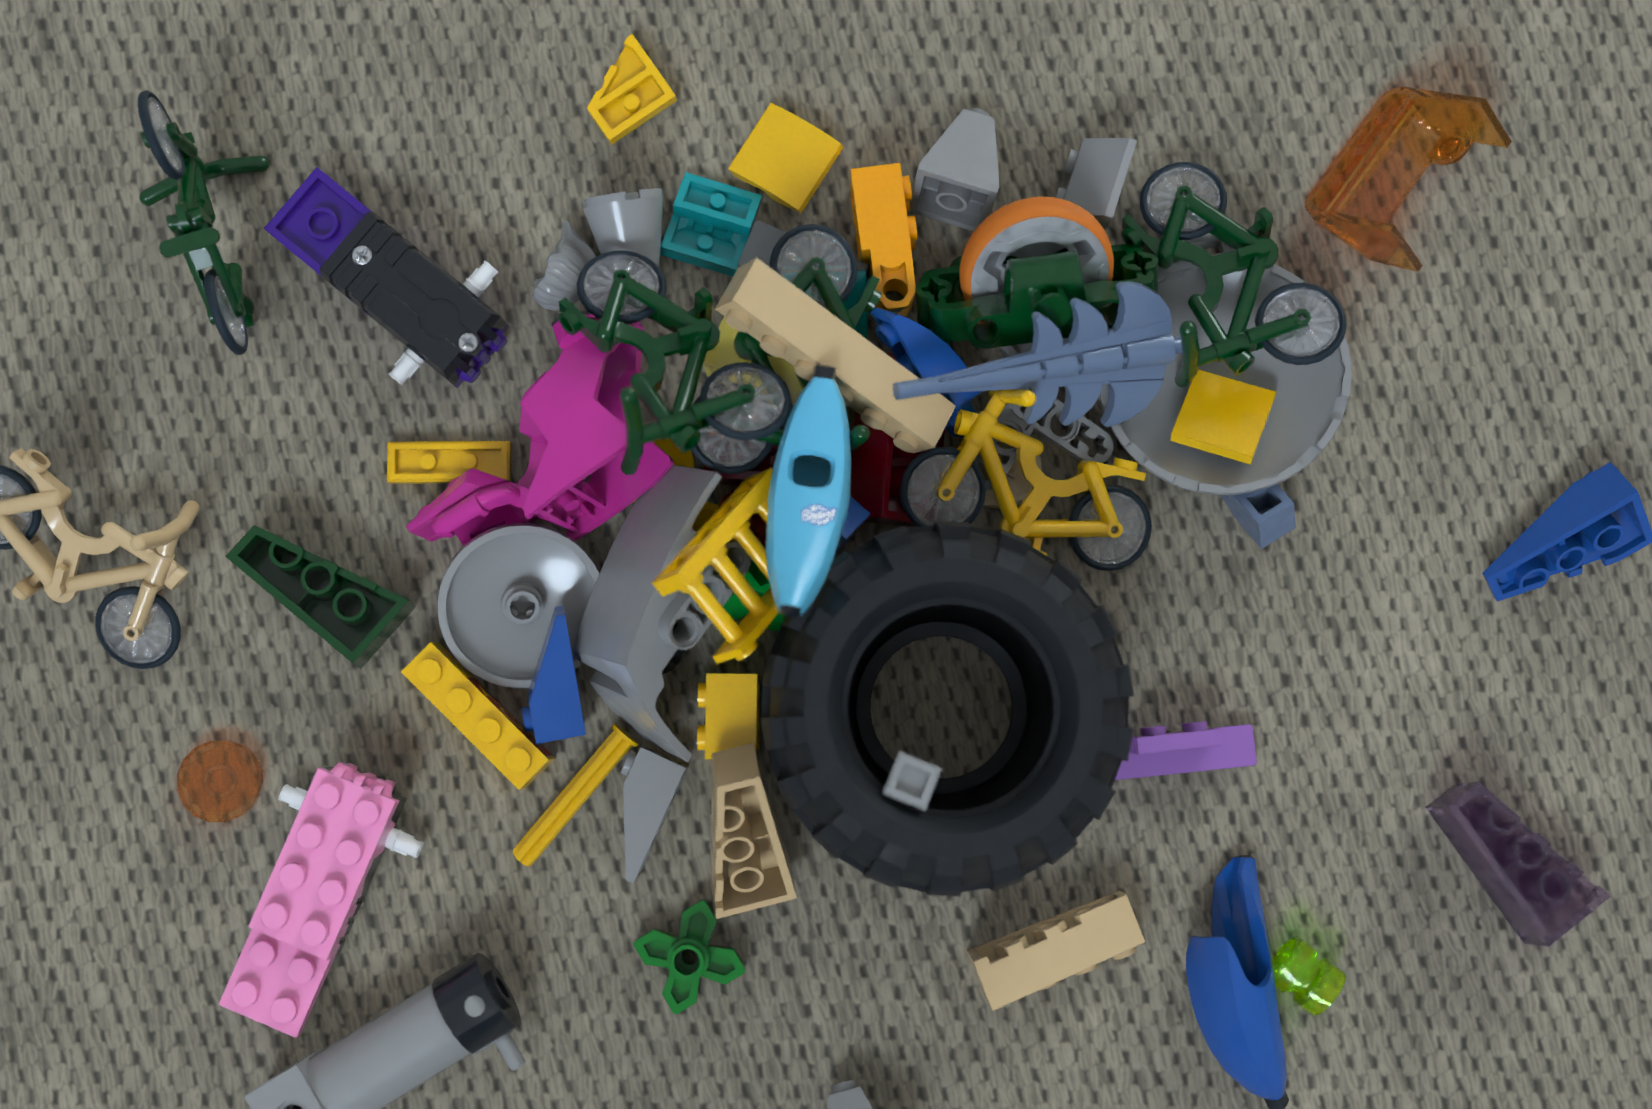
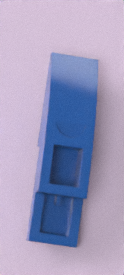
(922, 355)

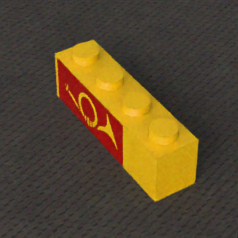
(478, 715)

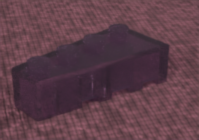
(1516, 867)

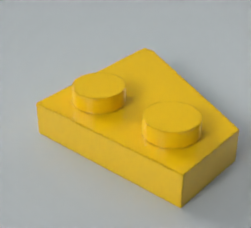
(630, 93)

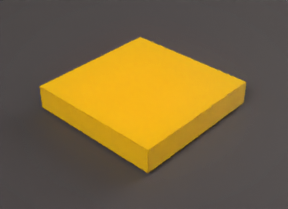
(1223, 416)

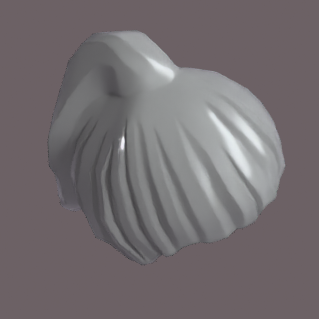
(563, 270)

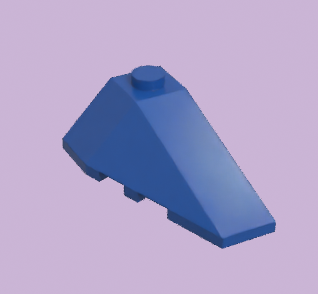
(1587, 523)

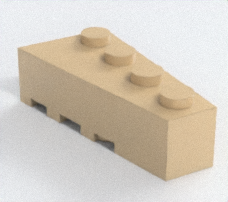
(746, 842)

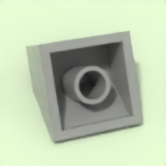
(1097, 175)

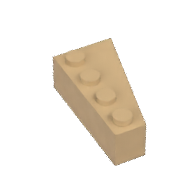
(1056, 949)

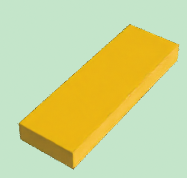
(446, 460)

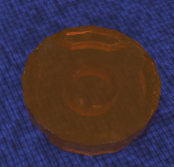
(219, 781)

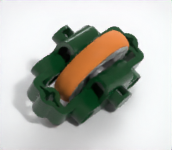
(1024, 262)

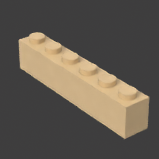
(809, 335)

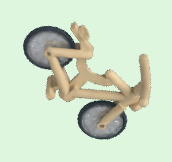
(130, 622)

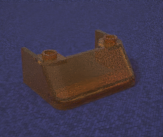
(1387, 159)

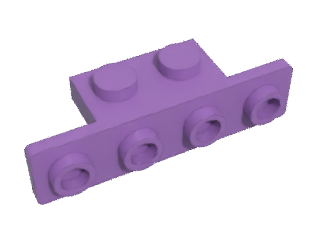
(1188, 750)

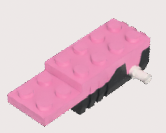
(315, 893)

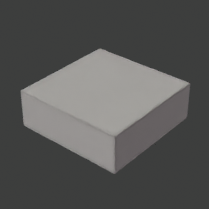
(912, 780)

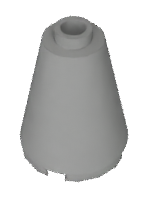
(627, 221)

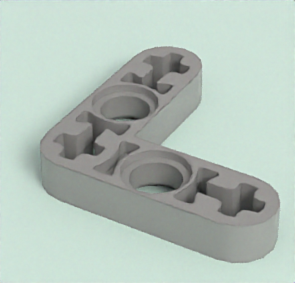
(1013, 418)

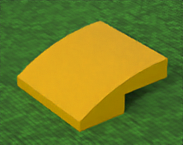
(785, 158)

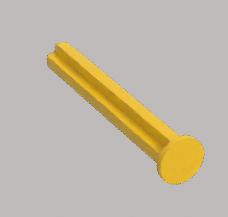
(574, 796)

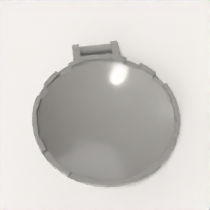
(1301, 421)

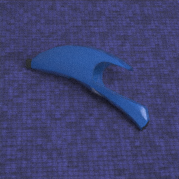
(1235, 986)

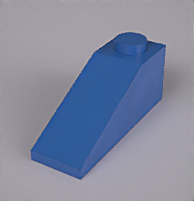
(553, 693)

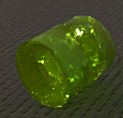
(1311, 980)

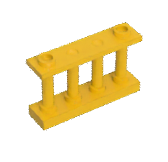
(709, 549)

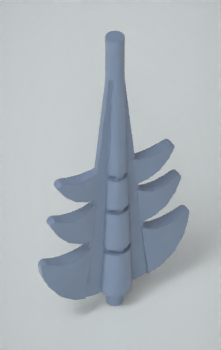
(1126, 357)

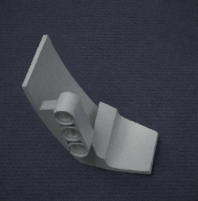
(629, 622)

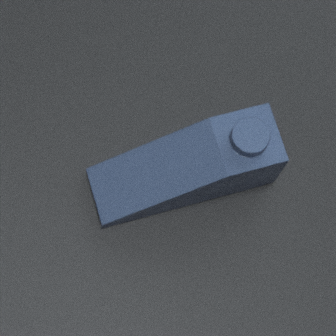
(1263, 513)

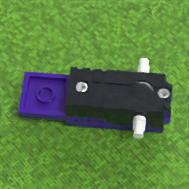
(392, 281)

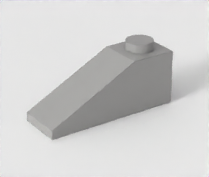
(647, 797)

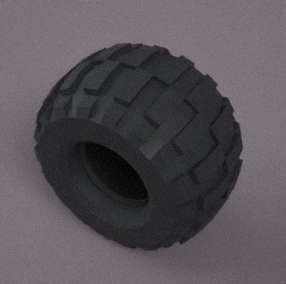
(1062, 731)

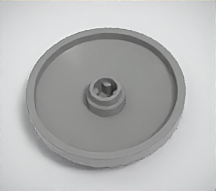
(503, 596)

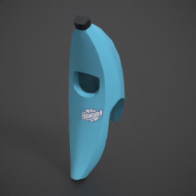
(808, 494)

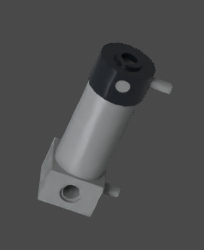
(404, 1045)

